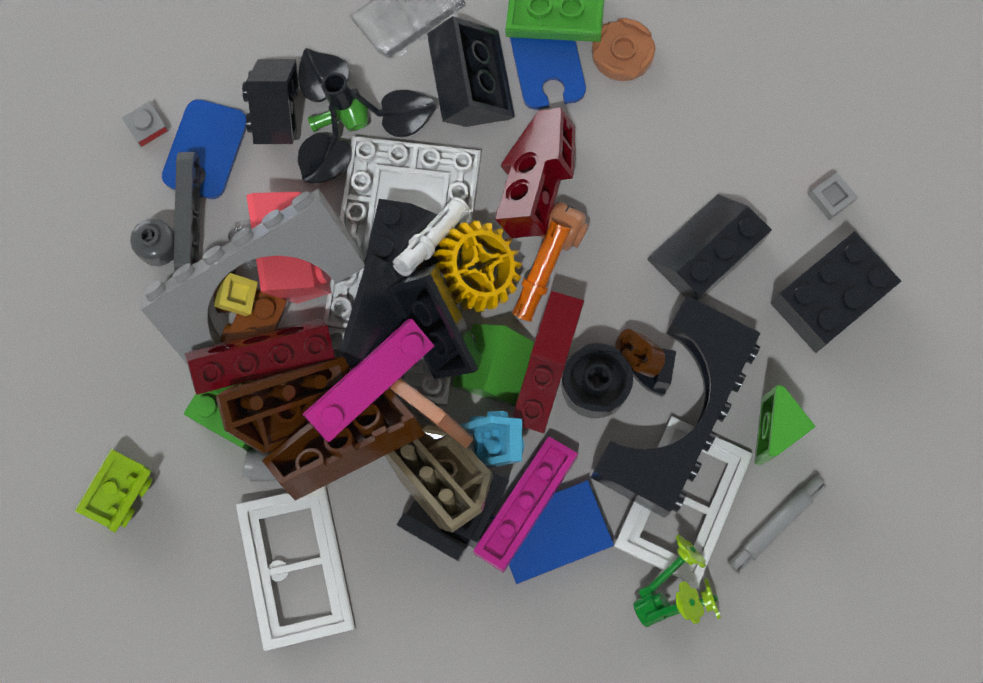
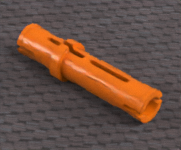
(540, 273)

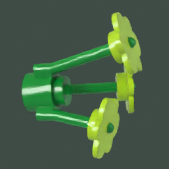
(655, 607)

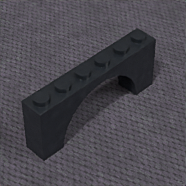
(659, 474)

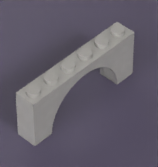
(302, 231)

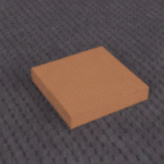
(432, 412)

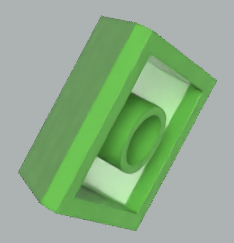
(502, 364)
(779, 425)

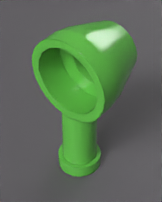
(353, 118)

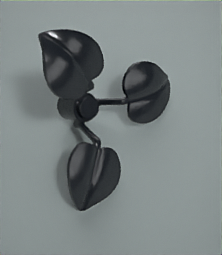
(327, 78)

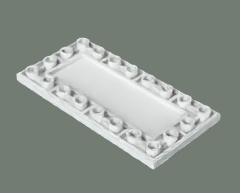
(408, 174)

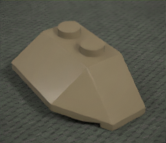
(442, 477)

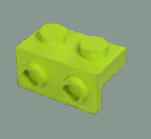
(114, 491)

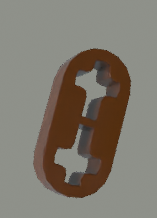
(642, 347)

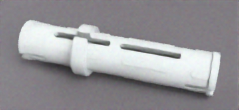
(423, 245)

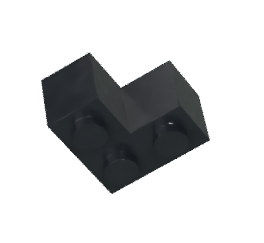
(271, 98)

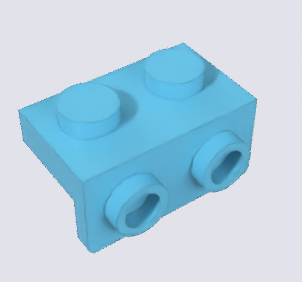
(496, 438)

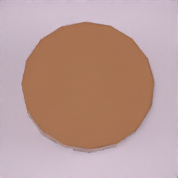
(624, 50)

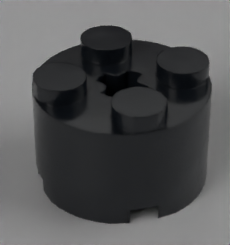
(614, 374)

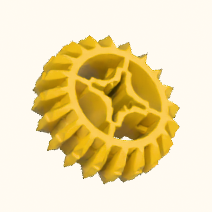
(471, 240)

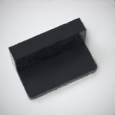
(423, 527)

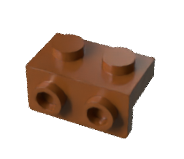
(265, 317)

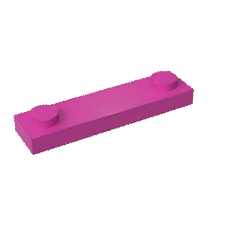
(368, 380)
(525, 504)

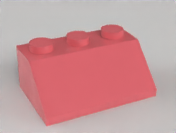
(284, 275)

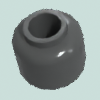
(153, 242)

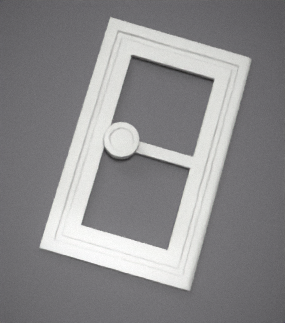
(629, 536)
(261, 574)

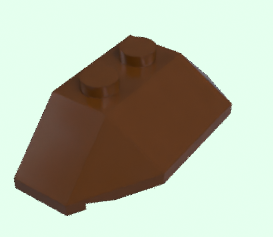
(271, 407)

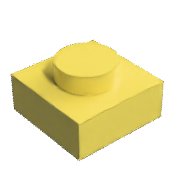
(236, 294)

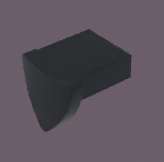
(661, 382)

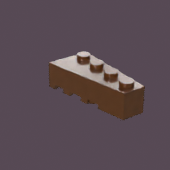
(311, 462)

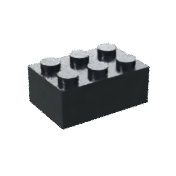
(835, 292)

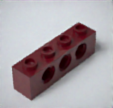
(259, 355)

